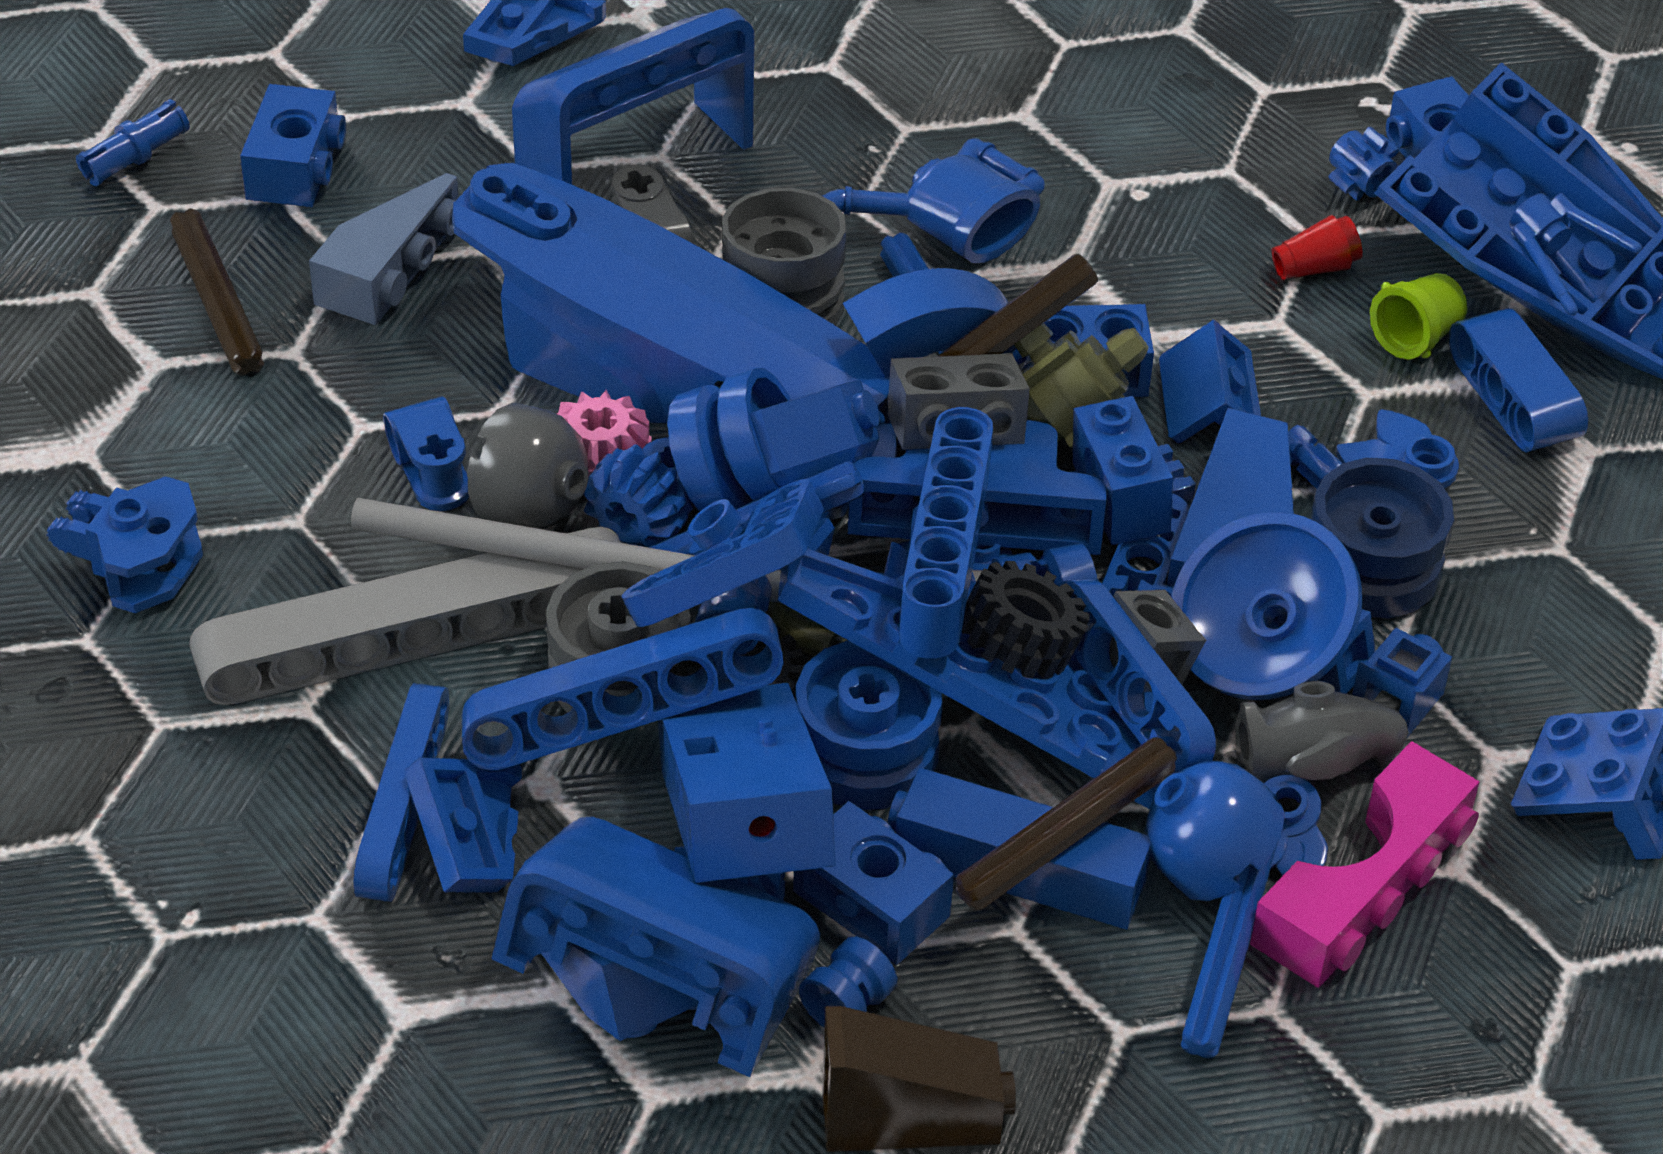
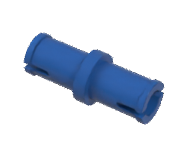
(132, 142)

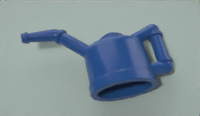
(968, 201)

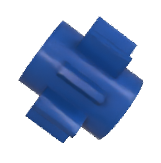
(1362, 162)

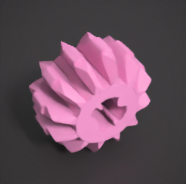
(606, 425)

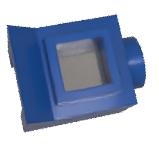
(1408, 669)

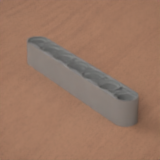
(375, 624)

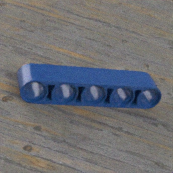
(946, 533)
(598, 713)

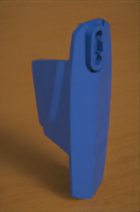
(633, 308)

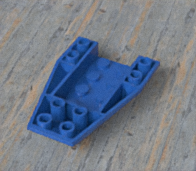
(1497, 156)

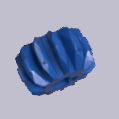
(637, 497)

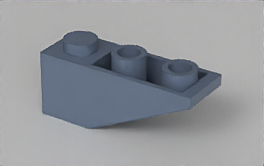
(378, 253)

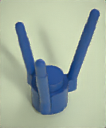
(1544, 230)

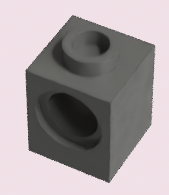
(1163, 627)

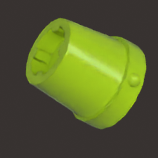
(1416, 314)

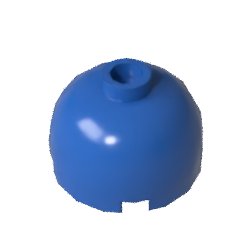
(1211, 827)

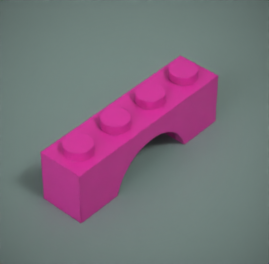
(1322, 914)

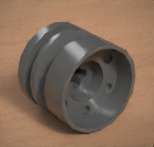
(791, 244)

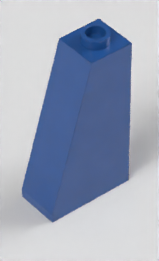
(1241, 478)

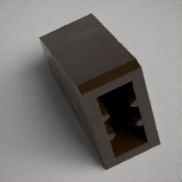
(909, 1085)

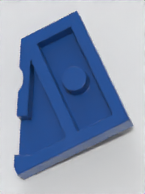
(523, 28)
(466, 821)

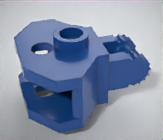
(132, 537)

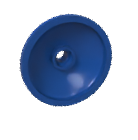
(1248, 578)

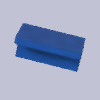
(1206, 378)

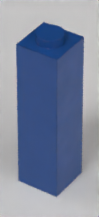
(966, 821)

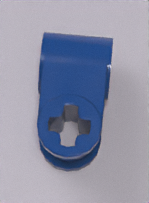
(430, 452)

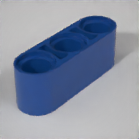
(1518, 380)

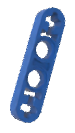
(1173, 711)
(393, 812)

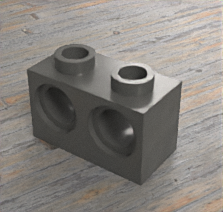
(930, 385)

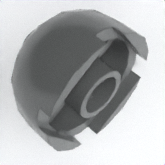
(528, 468)

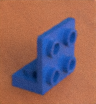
(1601, 766)

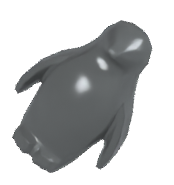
(1317, 734)

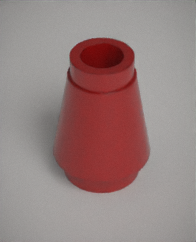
(1320, 249)

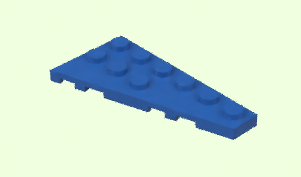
(1056, 714)

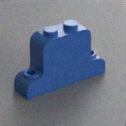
(1025, 500)

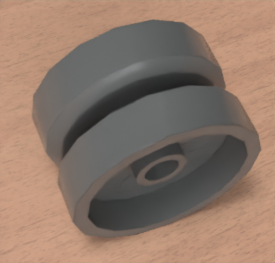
(591, 617)

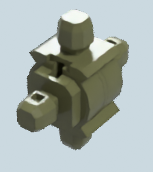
(1075, 373)

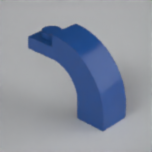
(923, 313)

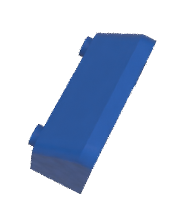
(704, 50)

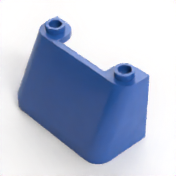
(645, 912)

